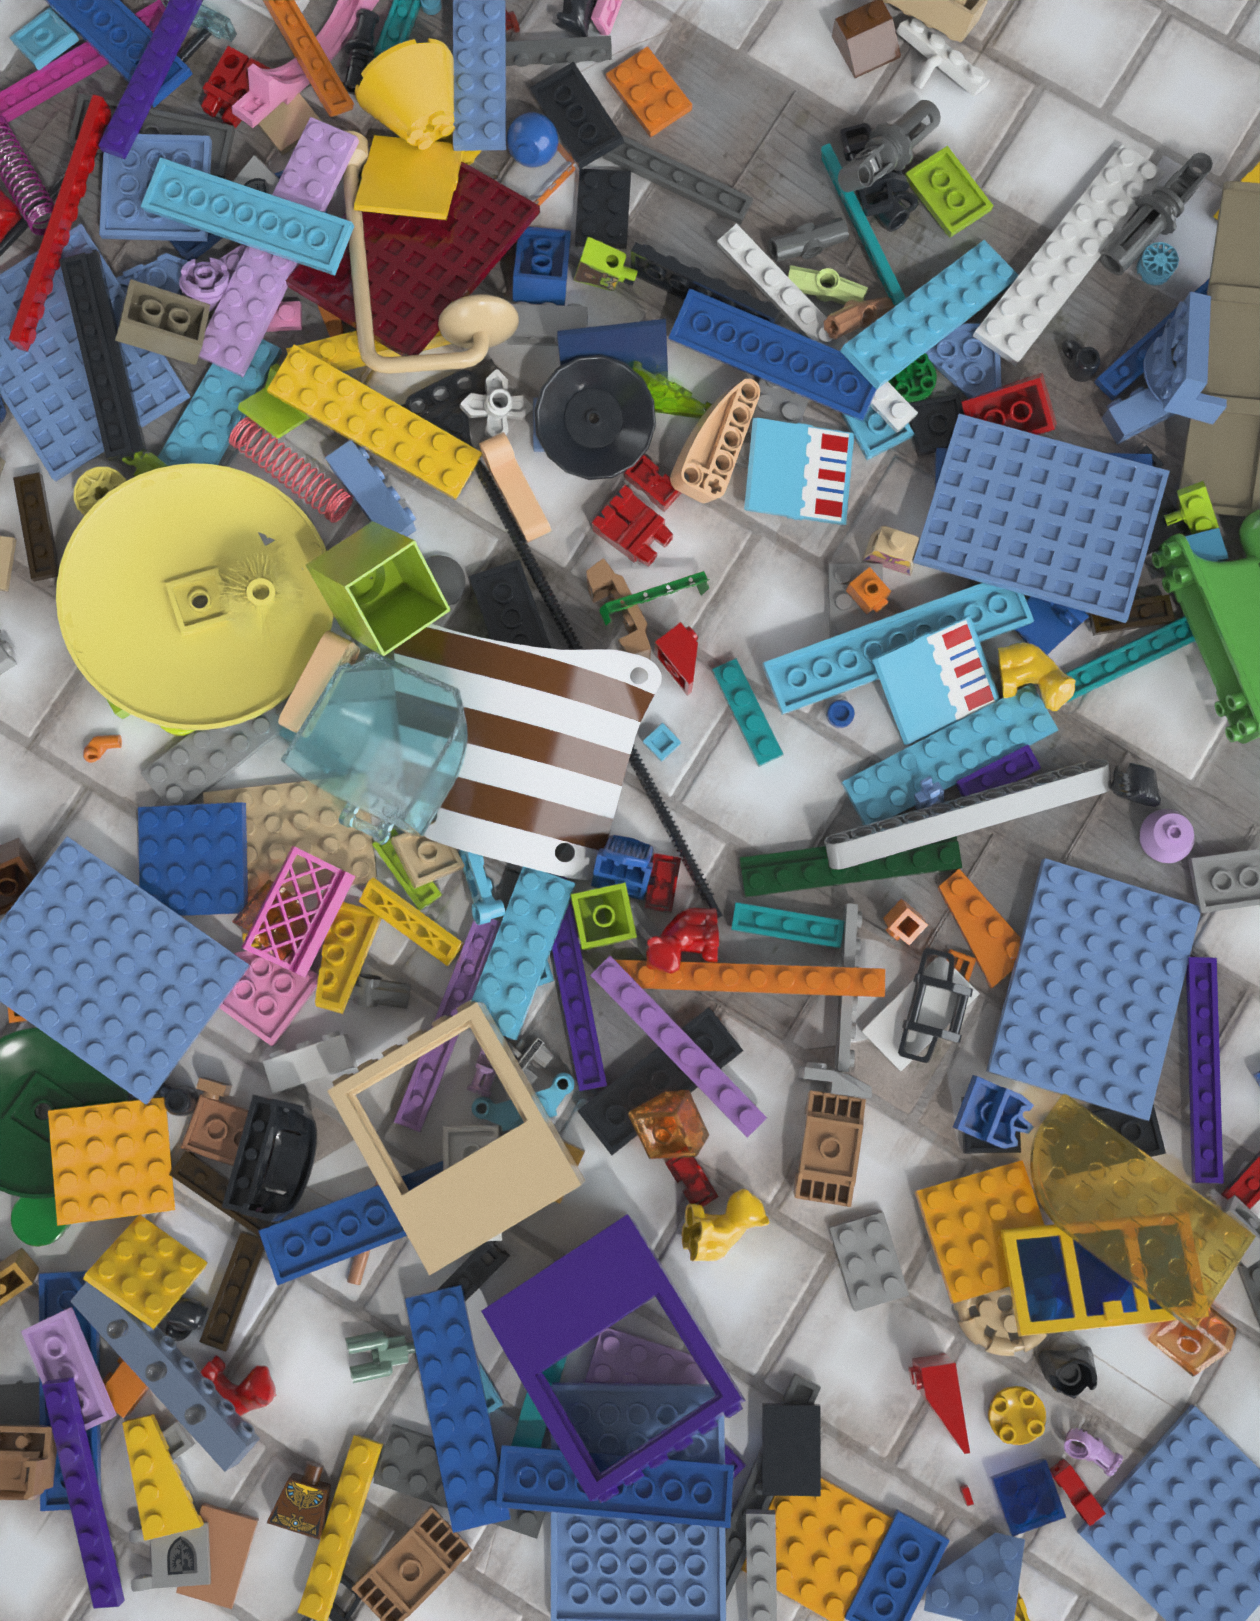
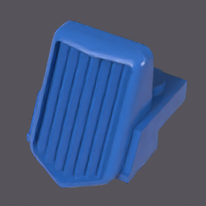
(624, 862)

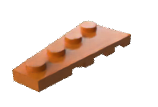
(982, 927)

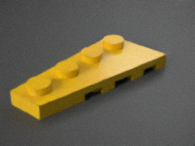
(344, 955)

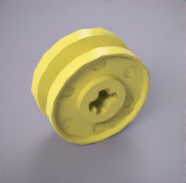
(93, 485)

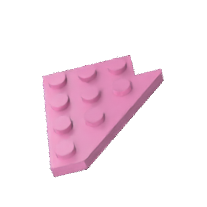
(268, 996)

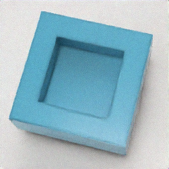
(662, 742)

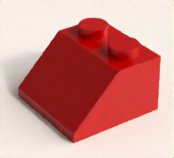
(678, 655)

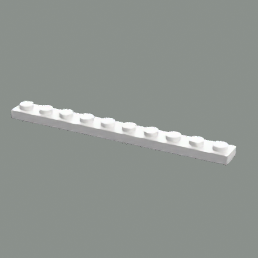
(803, 314)

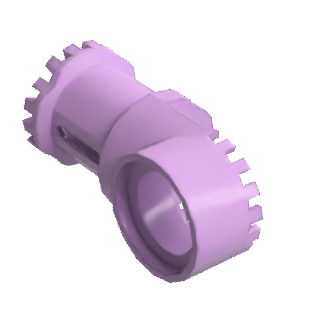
(483, 1067)
(1093, 1451)

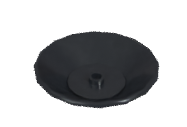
(623, 412)

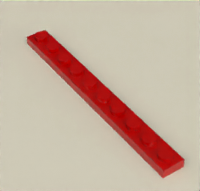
(59, 225)

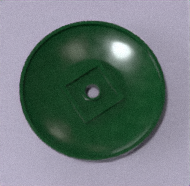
(32, 1073)

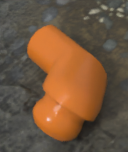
(99, 745)

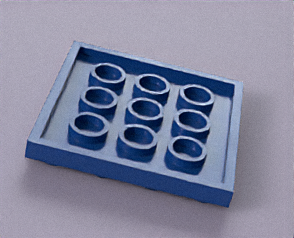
(195, 857)

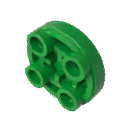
(916, 380)
(36, 1221)

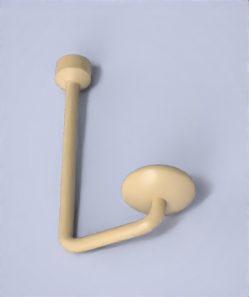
(468, 322)

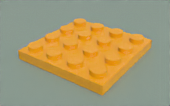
(111, 1160)
(967, 1222)
(825, 1547)

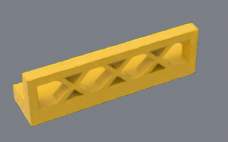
(410, 922)

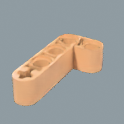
(514, 487)
(328, 656)

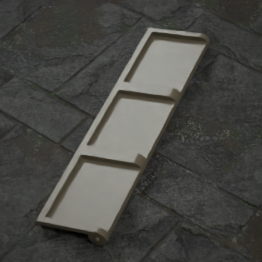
(1229, 450)

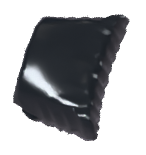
(576, 16)
(1137, 785)
(1069, 1370)

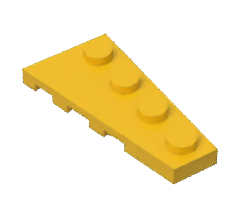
(160, 1493)

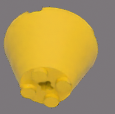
(411, 91)

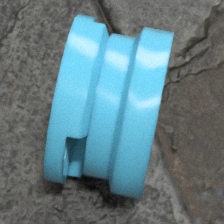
(1157, 264)

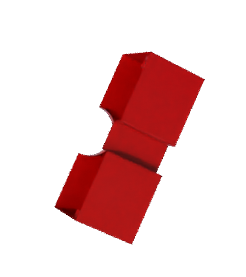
(652, 484)
(665, 883)
(695, 1180)
(1077, 1492)

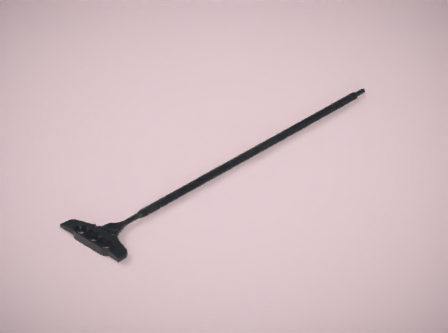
(451, 418)

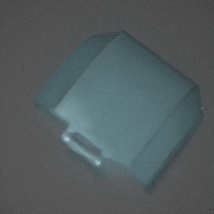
(383, 745)

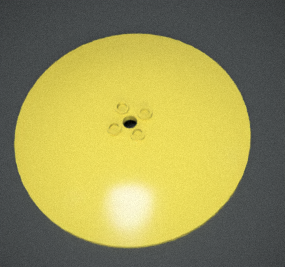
(133, 585)

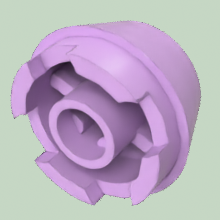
(205, 281)
(1166, 836)

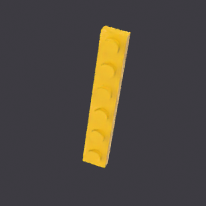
(340, 1528)

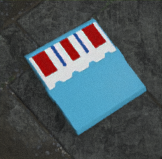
(799, 471)
(936, 679)

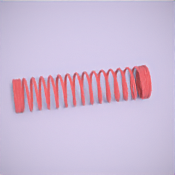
(246, 438)

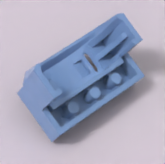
(1190, 336)

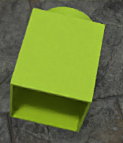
(391, 604)

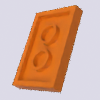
(649, 91)

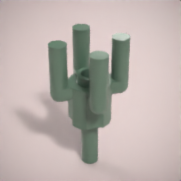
(384, 1351)

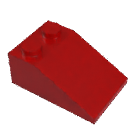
(1016, 405)
(939, 1385)

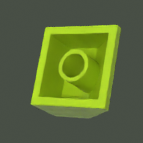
(603, 916)

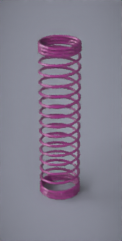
(39, 210)

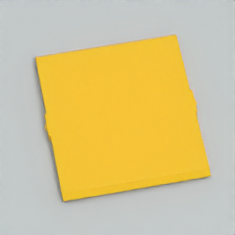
(407, 179)

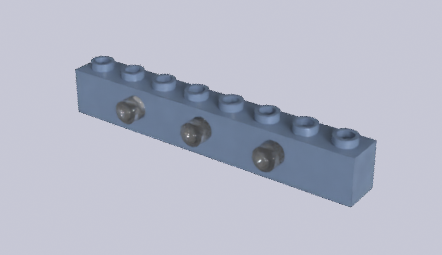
(171, 1378)

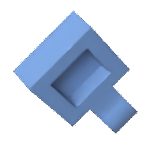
(930, 794)

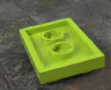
(948, 191)

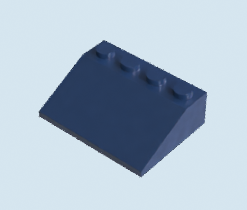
(625, 342)

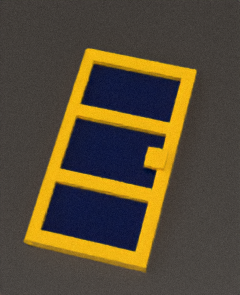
(1066, 1287)

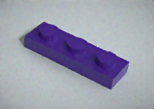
(1001, 772)

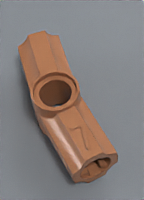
(856, 315)

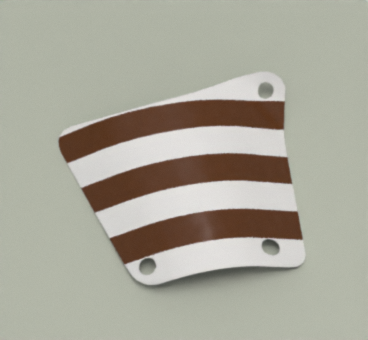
(541, 745)

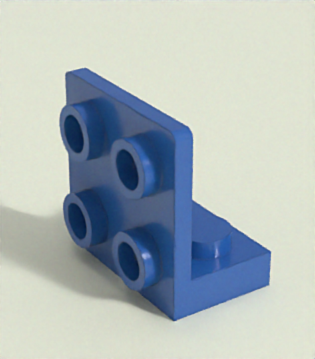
(1050, 624)

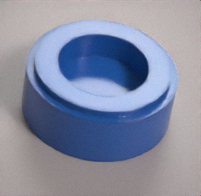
(840, 714)

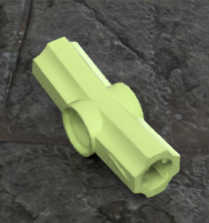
(842, 290)

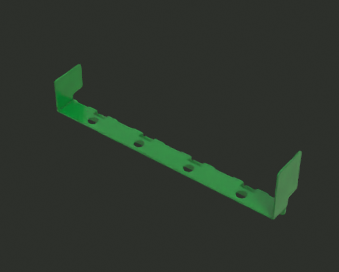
(699, 578)

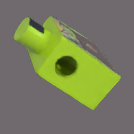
(603, 266)

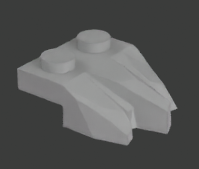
(835, 1081)

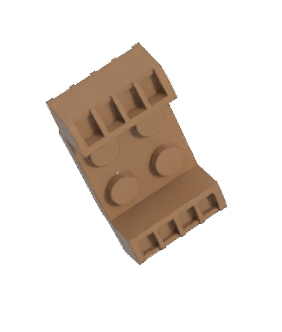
(604, 582)
(830, 1148)
(412, 1568)

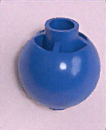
(532, 140)

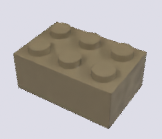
(163, 322)

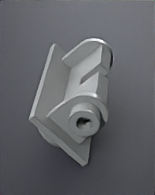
(644, 927)

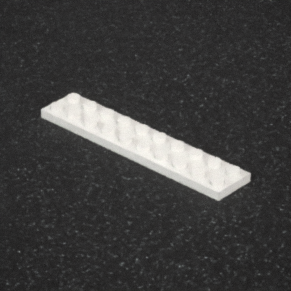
(1068, 255)

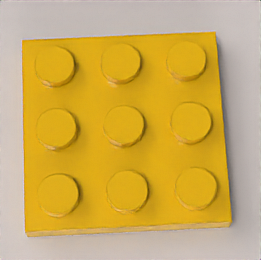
(145, 1271)

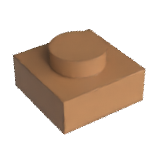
(212, 1088)

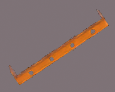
(561, 178)

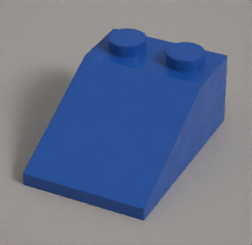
(541, 266)

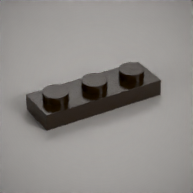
(1143, 613)

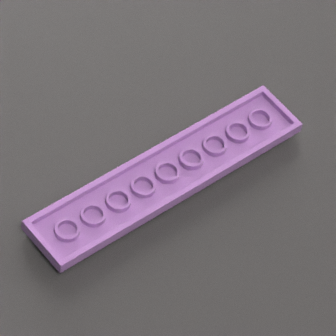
(261, 276)

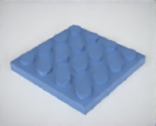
(128, 180)

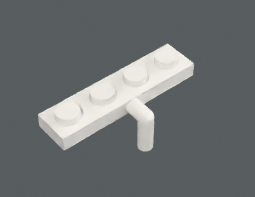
(942, 56)

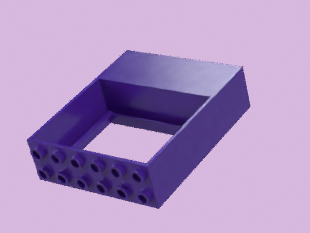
(576, 1303)

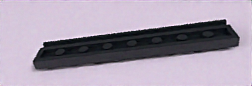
(102, 355)

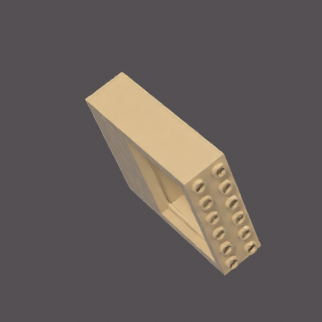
(486, 1188)

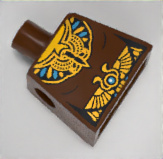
(303, 1503)

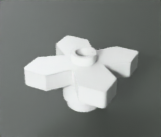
(496, 393)

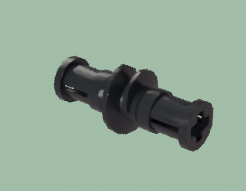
(359, 48)

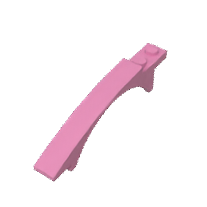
(282, 84)

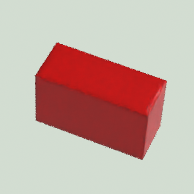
(967, 1495)

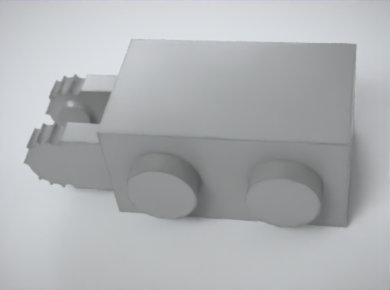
(1244, 1216)

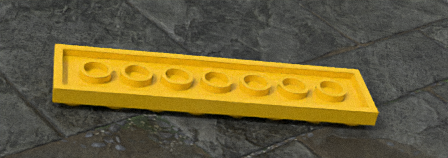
(374, 422)

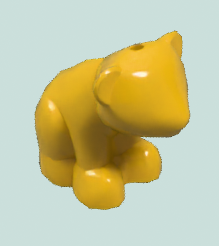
(1027, 664)
(713, 1235)

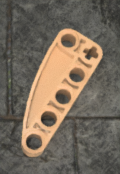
(708, 444)

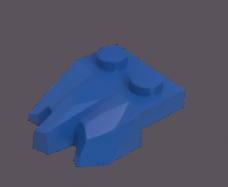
(993, 1113)

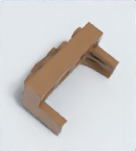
(26, 1461)

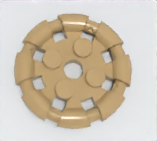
(997, 1319)

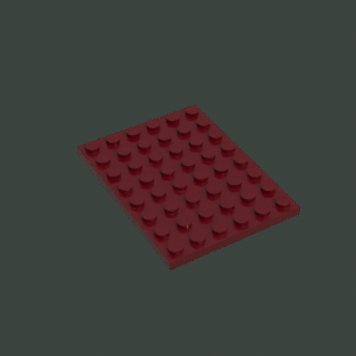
(423, 262)

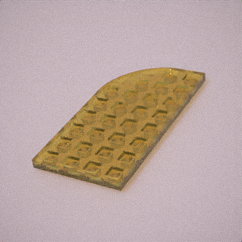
(1133, 1212)

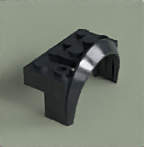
(289, 1165)

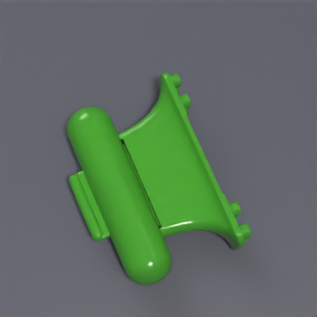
(1224, 618)

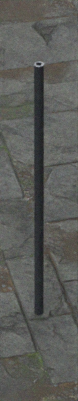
(22, 224)

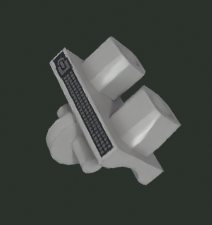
(536, 1051)

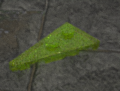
(670, 396)

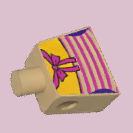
(892, 549)

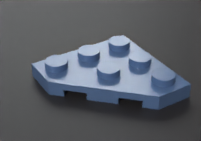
(160, 273)
(967, 361)
(980, 1583)

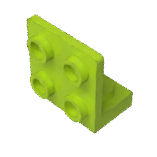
(270, 411)

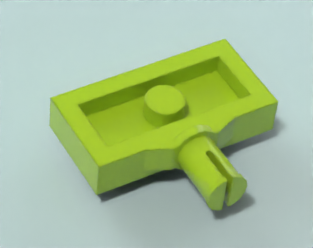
(1194, 509)

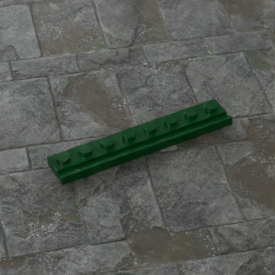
(811, 869)

